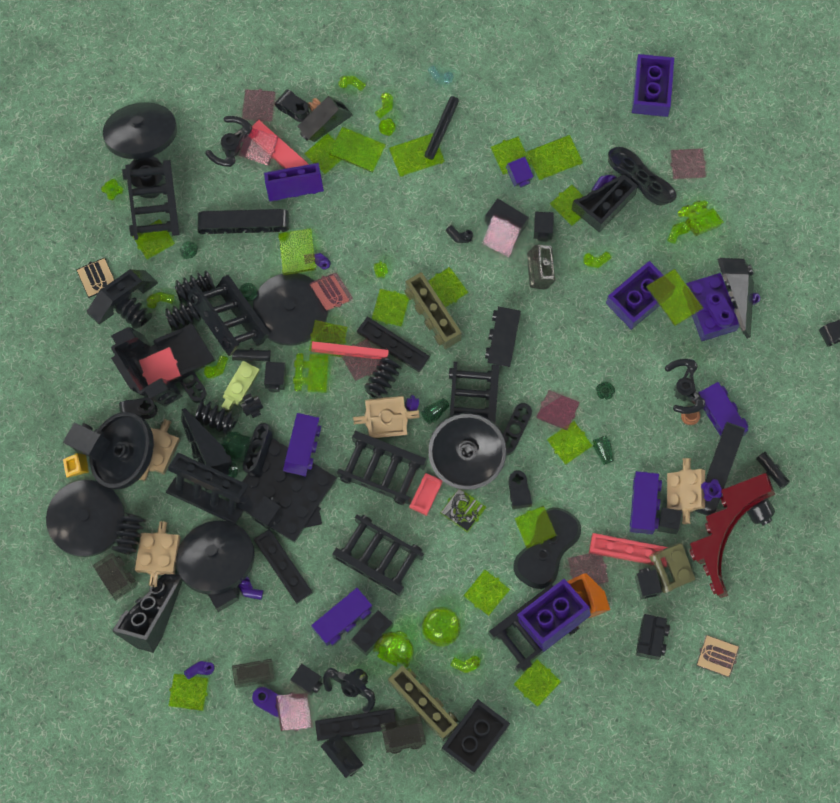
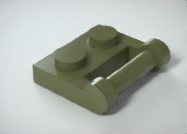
(678, 566)

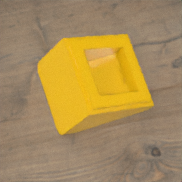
(76, 465)

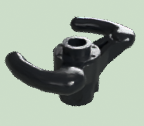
(231, 142)
(685, 387)
(351, 685)

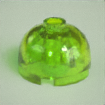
(441, 626)
(394, 648)

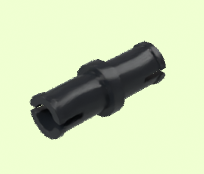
(251, 355)
(773, 470)

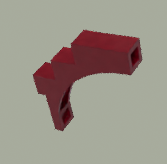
(738, 501)

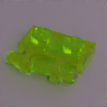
(702, 222)
(317, 373)

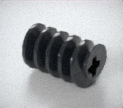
(185, 288)
(132, 312)
(182, 315)
(381, 378)
(216, 418)
(128, 535)

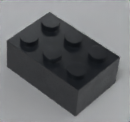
(475, 736)

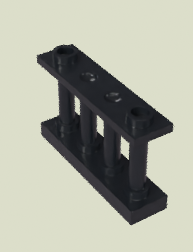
(168, 207)
(240, 307)
(490, 394)
(379, 449)
(211, 479)
(378, 574)
(500, 632)

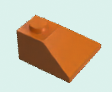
(591, 594)

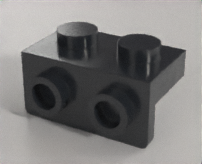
(342, 755)

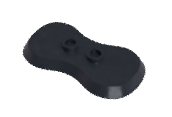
(652, 186)
(540, 563)

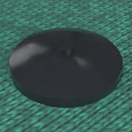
(139, 130)
(289, 308)
(467, 450)
(128, 452)
(84, 518)
(215, 557)

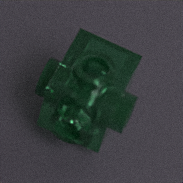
(236, 445)

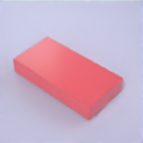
(426, 494)

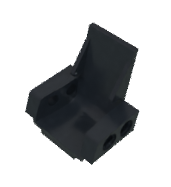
(133, 346)

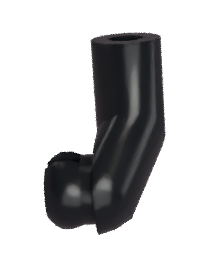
(459, 237)

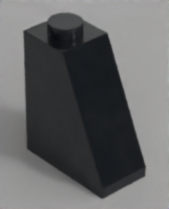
(324, 119)

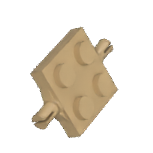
(386, 417)
(163, 449)
(685, 490)
(157, 553)

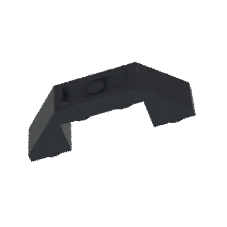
(111, 294)

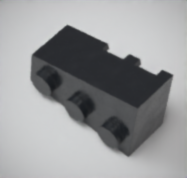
(606, 202)
(503, 336)

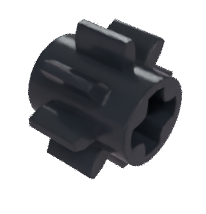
(251, 405)

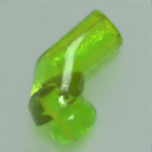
(351, 80)
(387, 105)
(677, 230)
(596, 262)
(153, 299)
(218, 369)
(467, 665)

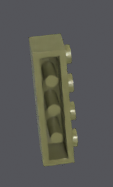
(433, 310)
(423, 703)

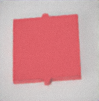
(160, 366)

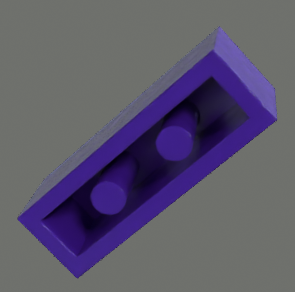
(293, 182)
(720, 408)
(302, 444)
(645, 503)
(342, 617)

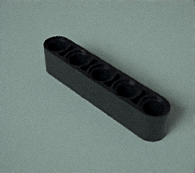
(243, 220)
(722, 462)

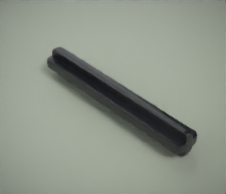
(441, 128)

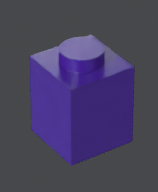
(519, 172)

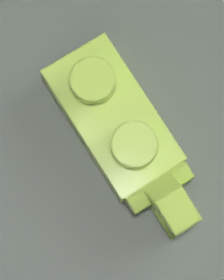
(239, 385)

